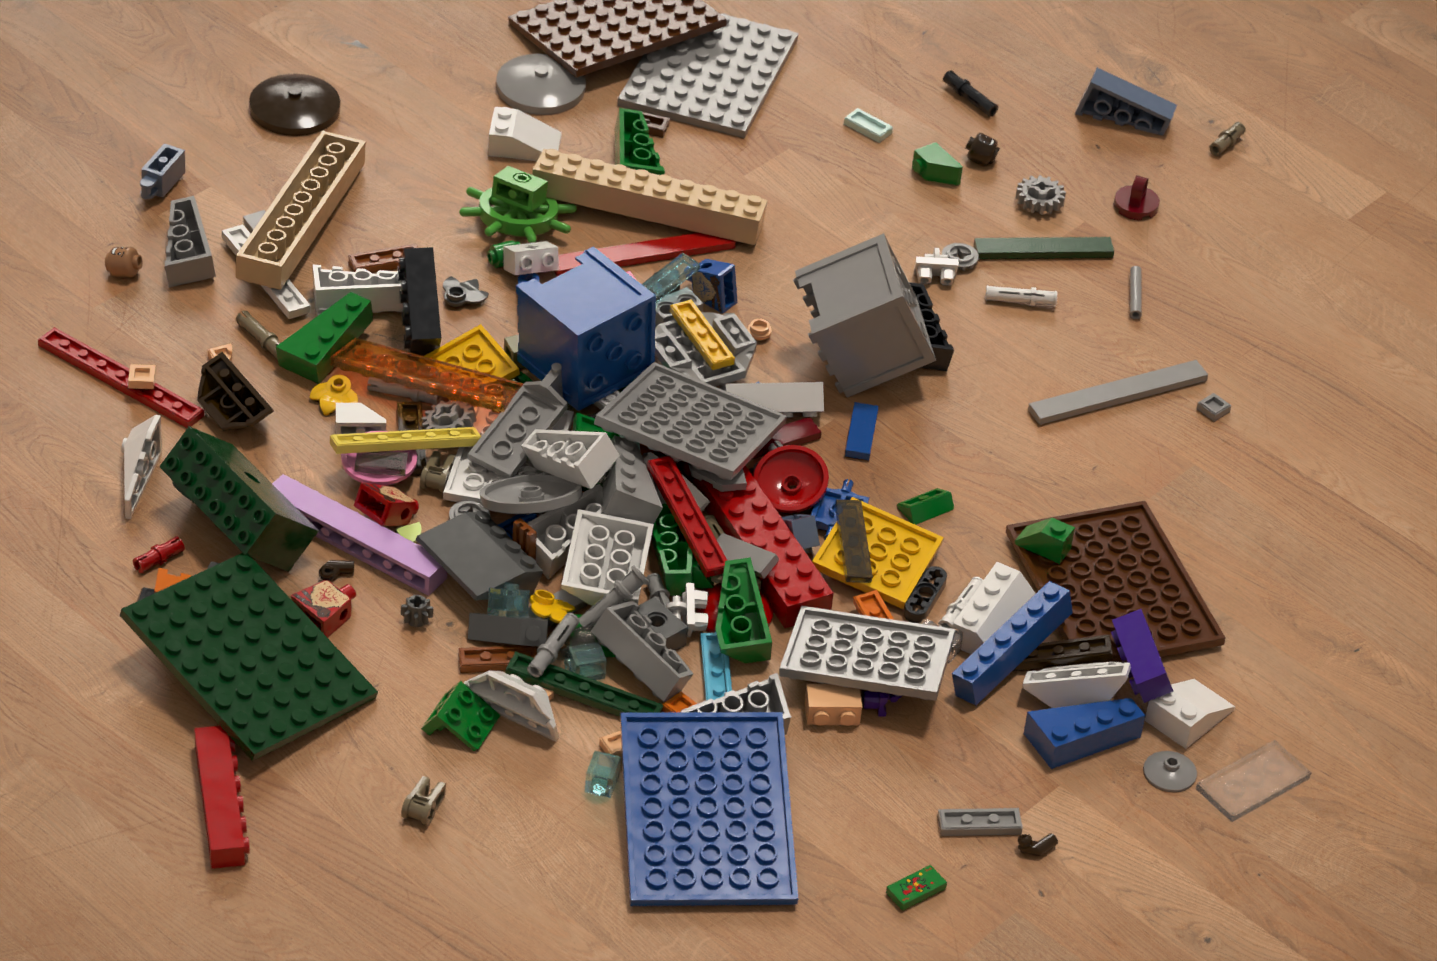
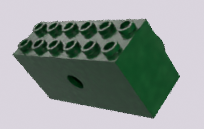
(238, 499)

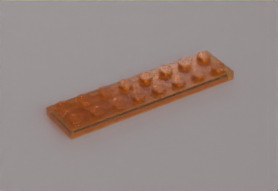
(426, 374)

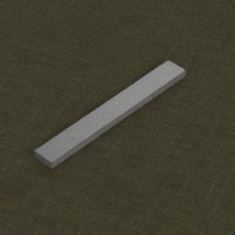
(1117, 392)

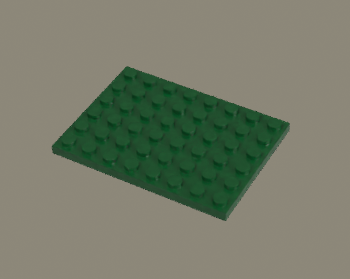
(248, 655)

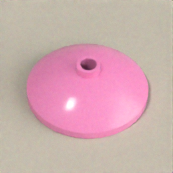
(348, 463)

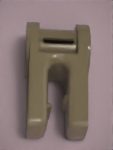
(434, 475)
(420, 804)

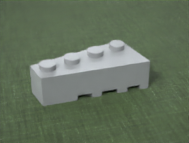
(756, 697)

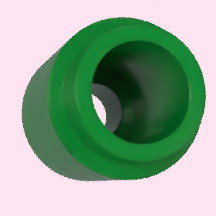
(495, 253)

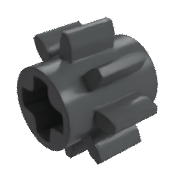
(417, 611)

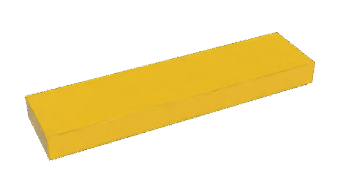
(702, 334)

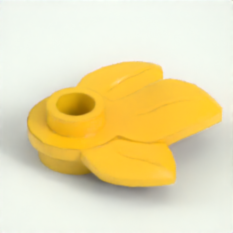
(329, 394)
(547, 606)

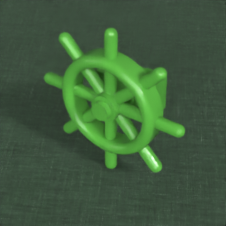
(518, 206)

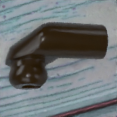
(335, 567)

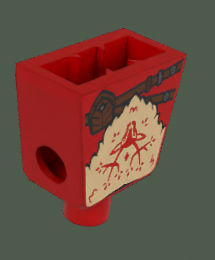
(394, 505)
(326, 605)

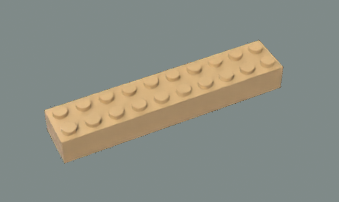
(651, 196)
(300, 210)

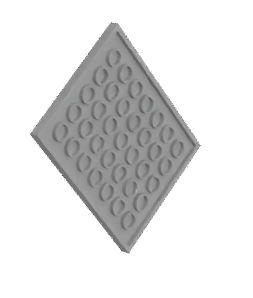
(713, 77)

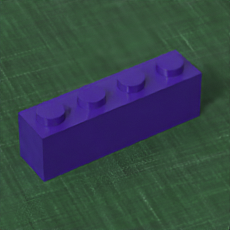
(1142, 654)

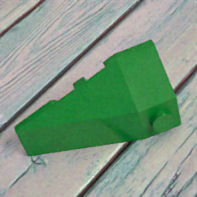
(741, 617)

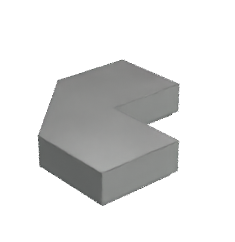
(737, 483)

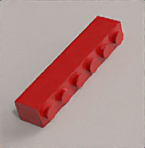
(220, 797)

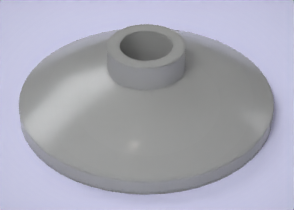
(1170, 771)

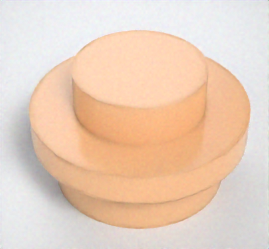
(760, 329)

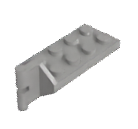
(533, 407)

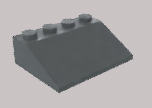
(480, 554)

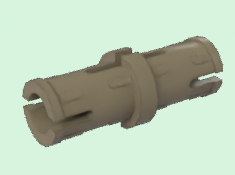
(1233, 132)

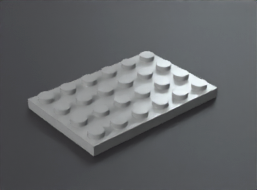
(867, 653)

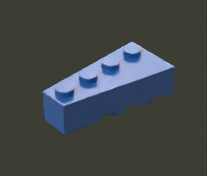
(1083, 729)

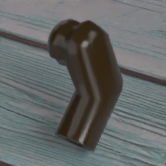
(1039, 847)

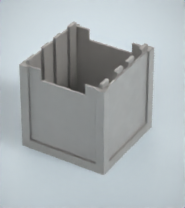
(864, 316)

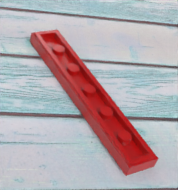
(687, 515)

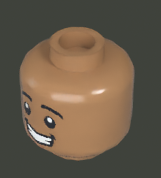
(123, 262)

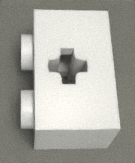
(530, 258)

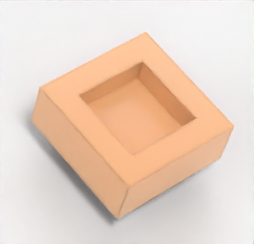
(142, 376)

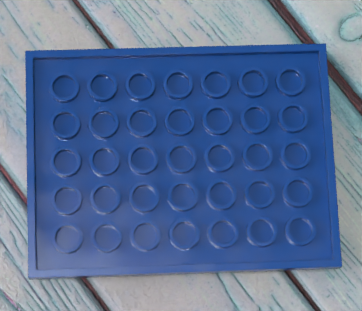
(707, 809)

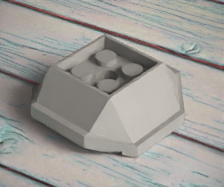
(679, 353)

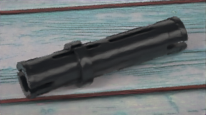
(963, 88)

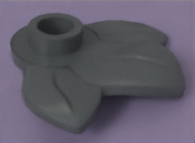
(465, 292)

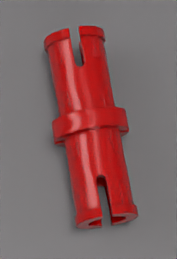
(158, 554)

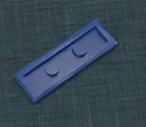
(861, 431)

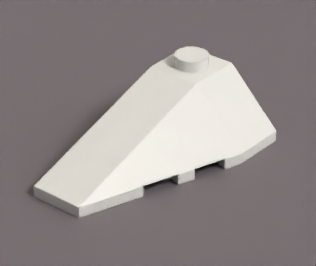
(141, 455)

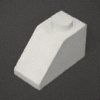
(357, 419)

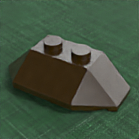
(230, 396)

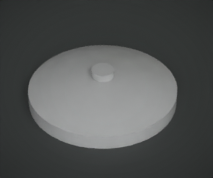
(539, 85)
(529, 494)

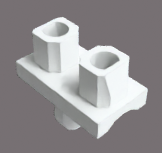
(935, 265)
(690, 600)

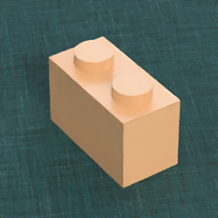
(832, 705)

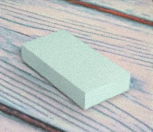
(868, 125)

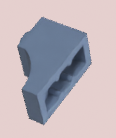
(804, 530)

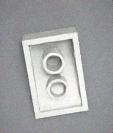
(520, 135)
(1187, 712)

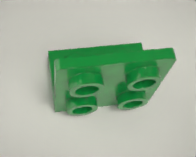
(463, 715)

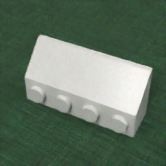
(782, 397)
(992, 605)

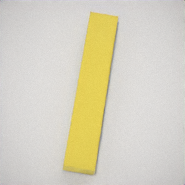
(404, 440)

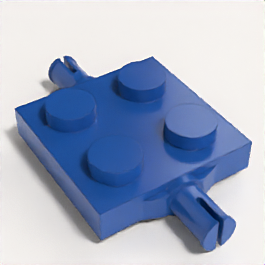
(825, 509)

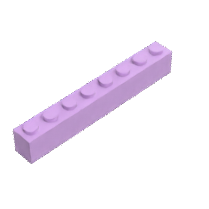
(365, 538)

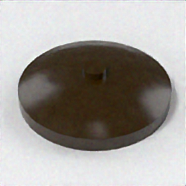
(294, 104)

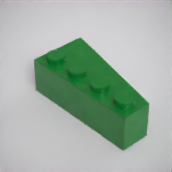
(633, 143)
(310, 347)
(672, 553)

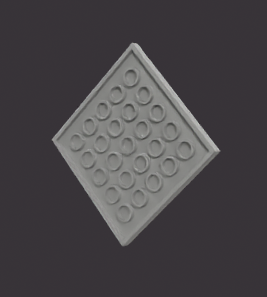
(690, 421)

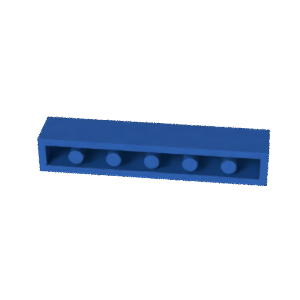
(1012, 643)

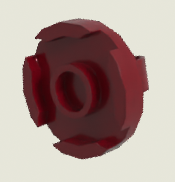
(1137, 200)

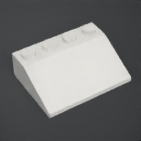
(603, 552)

